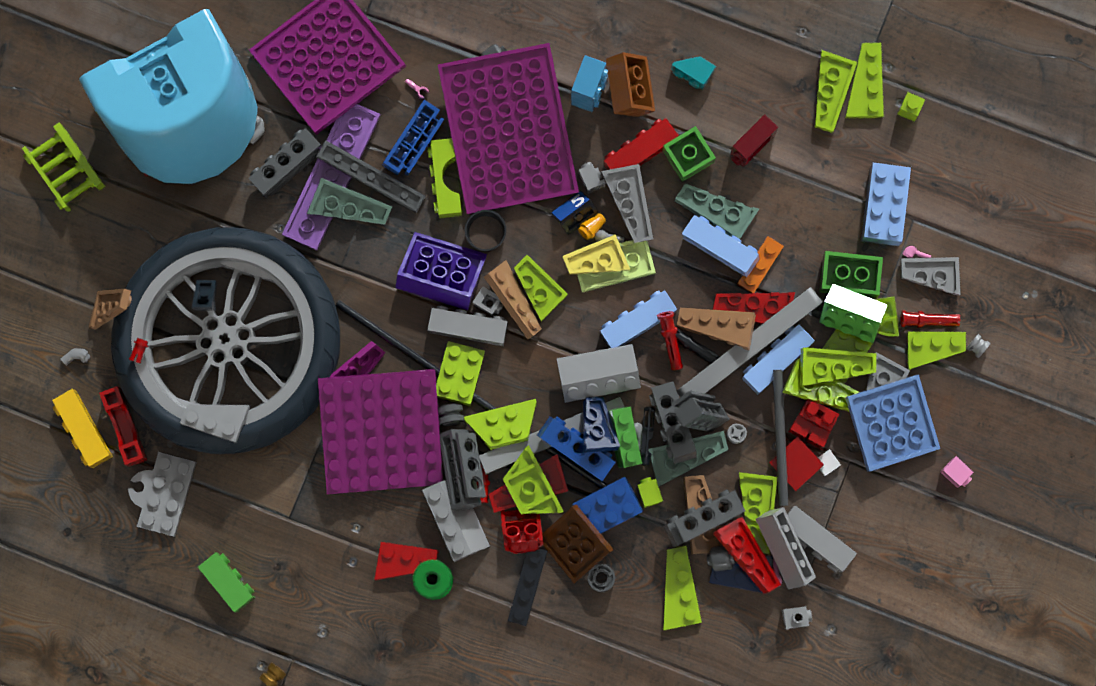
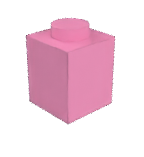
(957, 472)

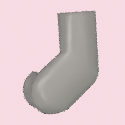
(259, 130)
(75, 353)

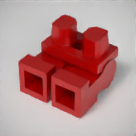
(818, 414)

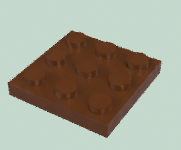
(575, 543)

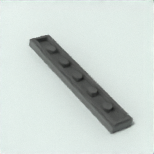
(370, 176)

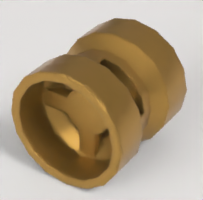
(274, 674)

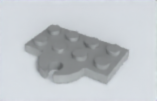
(163, 493)

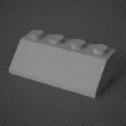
(598, 373)
(458, 527)

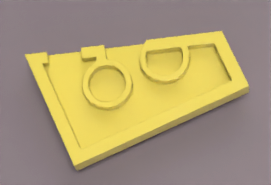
(597, 258)

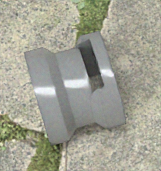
(978, 345)
(736, 433)

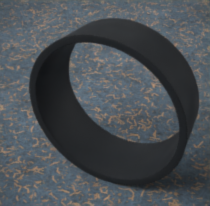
(481, 213)

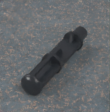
(647, 434)

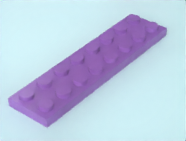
(351, 134)

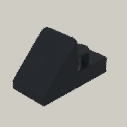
(204, 295)

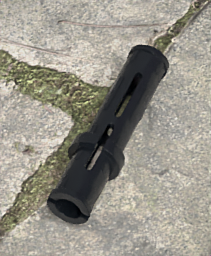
(697, 348)

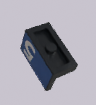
(574, 212)

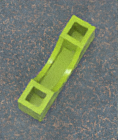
(448, 202)

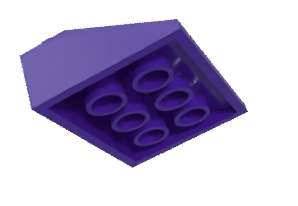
(440, 271)

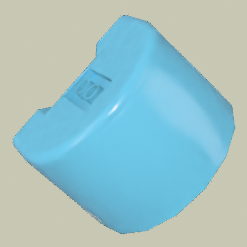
(178, 103)

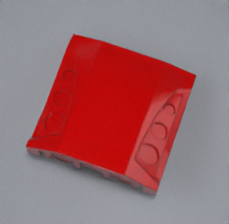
(521, 531)

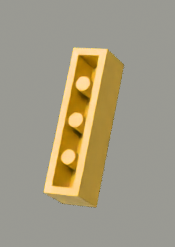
(82, 428)

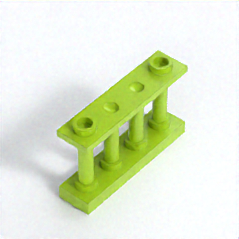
(71, 150)

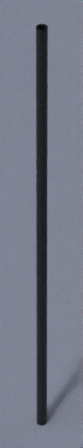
(477, 399)

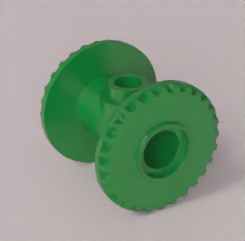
(421, 577)

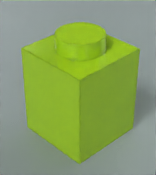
(911, 106)
(649, 492)

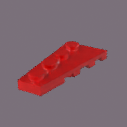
(762, 304)
(502, 499)
(745, 550)

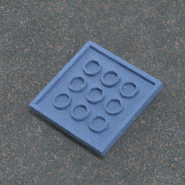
(892, 423)

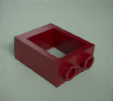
(753, 141)

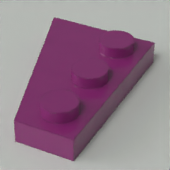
(362, 362)

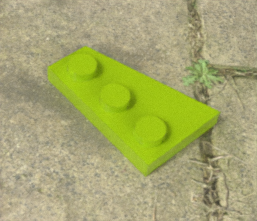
(539, 287)
(933, 346)

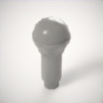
(600, 235)

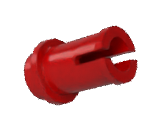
(139, 348)

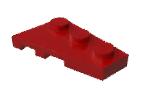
(401, 560)

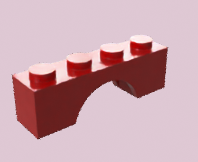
(121, 418)

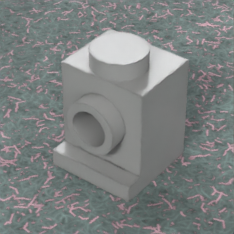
(591, 177)
(484, 296)
(789, 617)

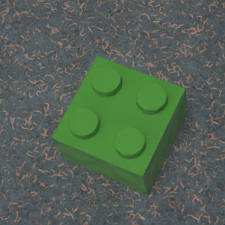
(688, 154)

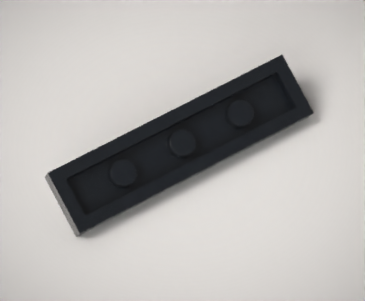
(527, 587)

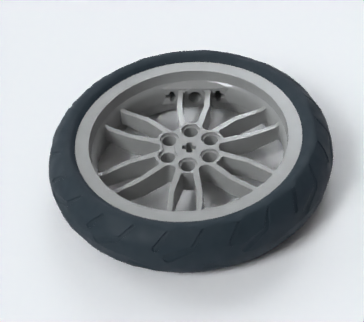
(247, 254)

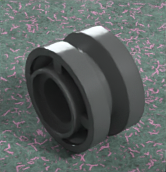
(450, 415)
(601, 568)

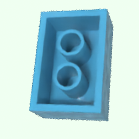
(589, 83)

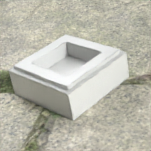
(829, 461)

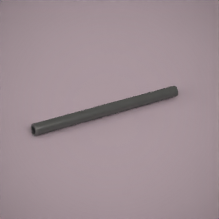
(780, 437)

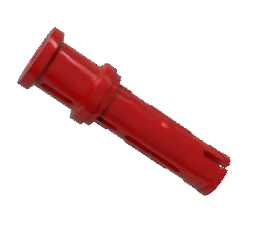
(920, 319)
(669, 332)

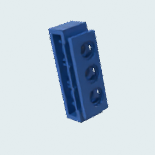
(405, 144)
(598, 466)

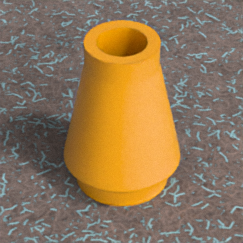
(590, 227)

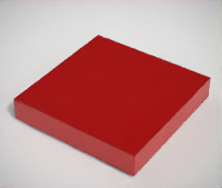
(800, 463)

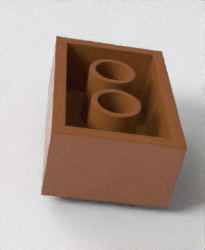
(630, 84)

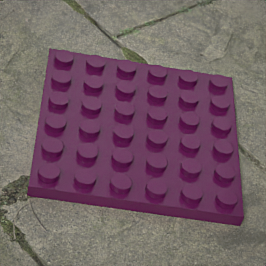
(327, 60)
(380, 431)

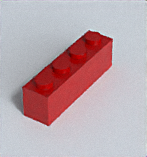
(643, 148)

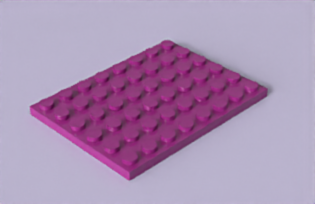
(508, 128)

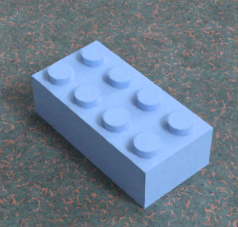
(886, 204)

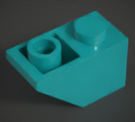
(695, 70)

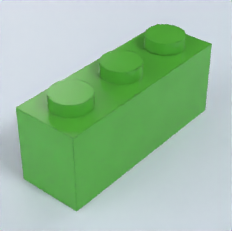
(629, 451)
(227, 581)

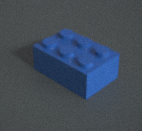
(610, 505)

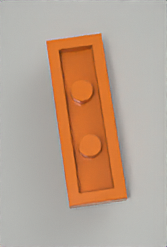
(767, 255)

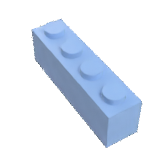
(720, 245)
(637, 321)
(779, 358)

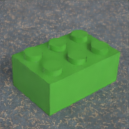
(851, 272)
(853, 313)

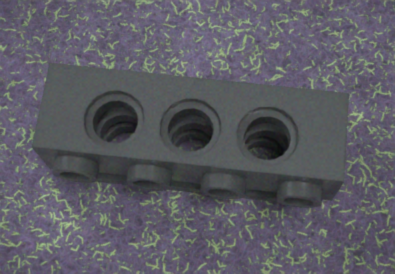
(284, 174)
(664, 396)
(699, 412)
(459, 469)
(679, 534)

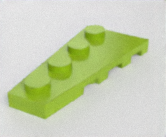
(833, 84)
(867, 87)
(832, 365)
(826, 393)
(758, 497)
(680, 595)

